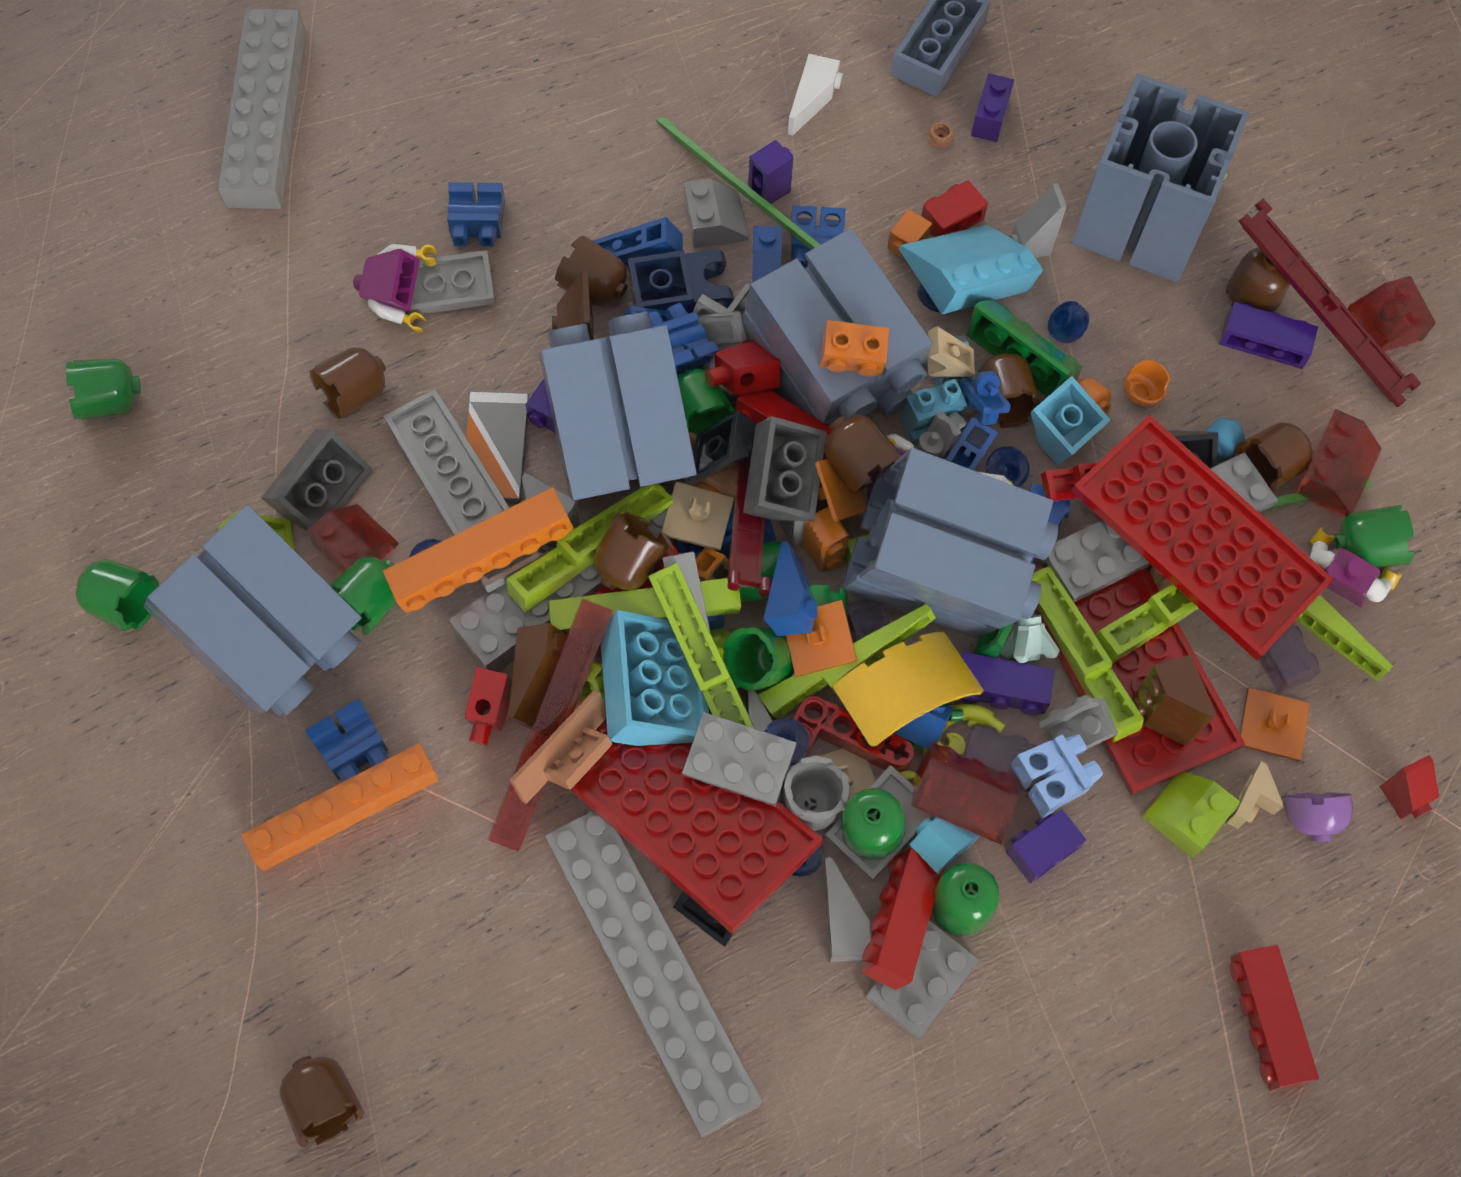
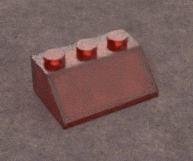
(1340, 464)
(965, 792)

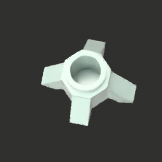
(1029, 641)

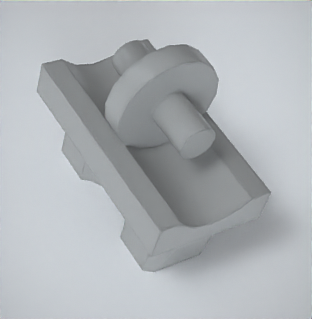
(942, 434)

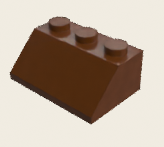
(1175, 700)

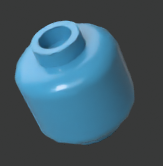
(1229, 435)

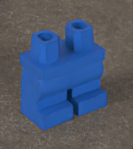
(475, 219)
(821, 233)
(686, 337)
(353, 748)

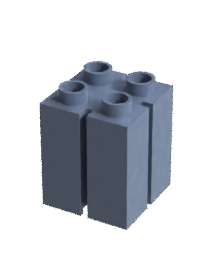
(1159, 177)
(842, 285)
(616, 407)
(951, 544)
(255, 615)

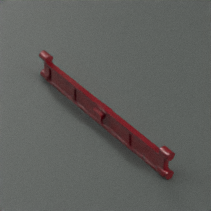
(1327, 305)
(746, 542)

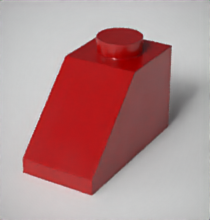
(1412, 788)

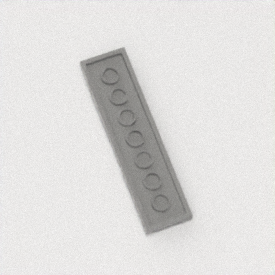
(451, 472)
(1102, 557)

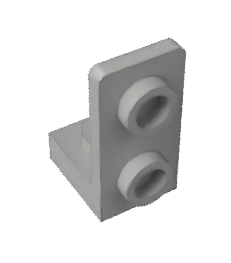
(708, 306)

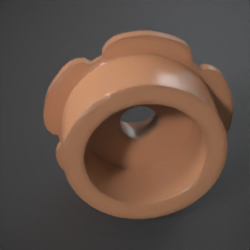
(940, 129)

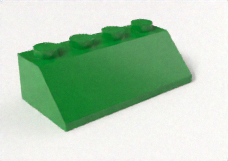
(1002, 333)

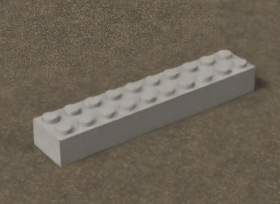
(653, 973)

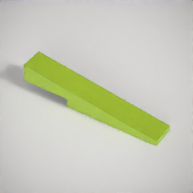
(577, 548)
(716, 596)
(1145, 622)
(1340, 635)
(698, 645)
(1085, 653)
(791, 692)

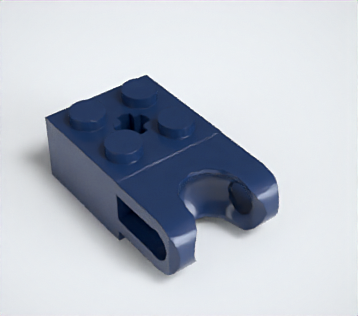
(678, 278)

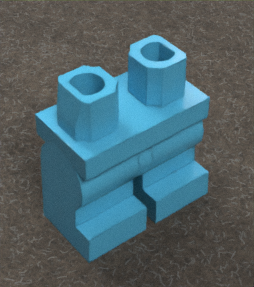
(927, 403)

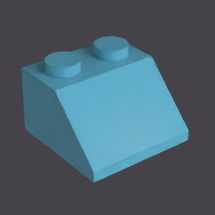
(1067, 420)

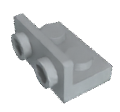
(1085, 717)

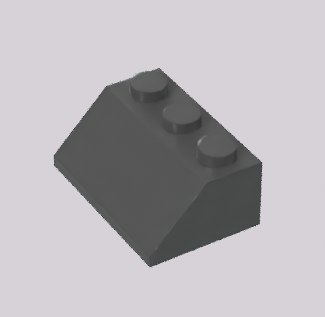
(783, 471)
(317, 479)

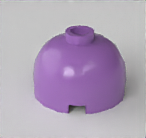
(1319, 813)

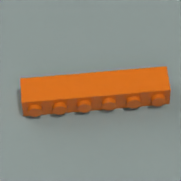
(478, 550)
(339, 807)

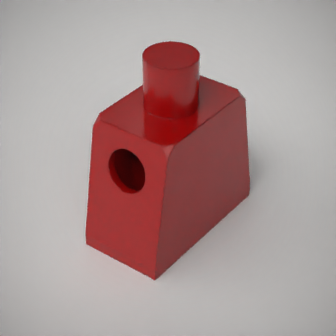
(744, 369)
(487, 691)

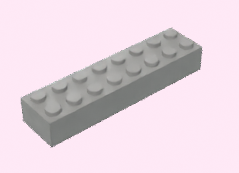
(262, 109)
(491, 622)

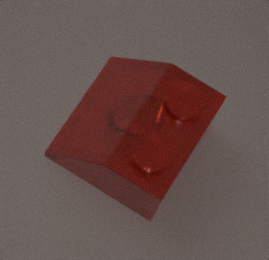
(1394, 314)
(348, 535)

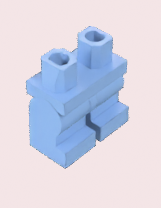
(1062, 772)

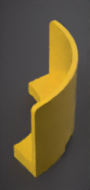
(905, 685)

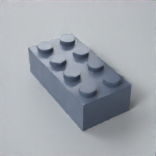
(938, 43)

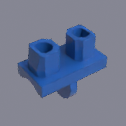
(985, 397)

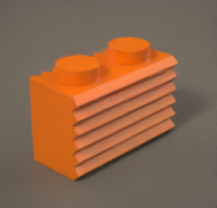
(825, 540)

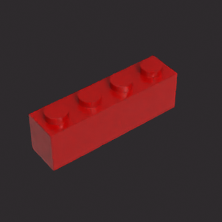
(765, 403)
(901, 920)
(1273, 1018)

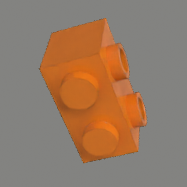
(854, 348)

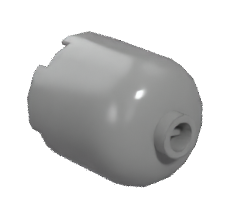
(819, 785)

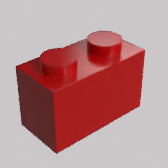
(955, 210)

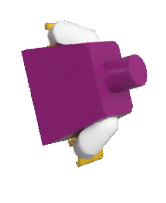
(390, 281)
(1352, 575)

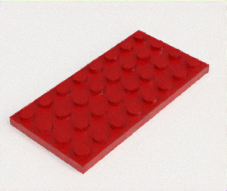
(1202, 536)
(1147, 755)
(704, 838)

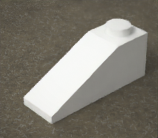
(815, 90)

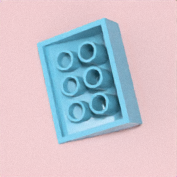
(971, 267)
(648, 683)

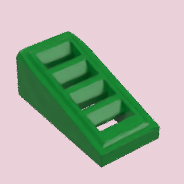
(993, 642)

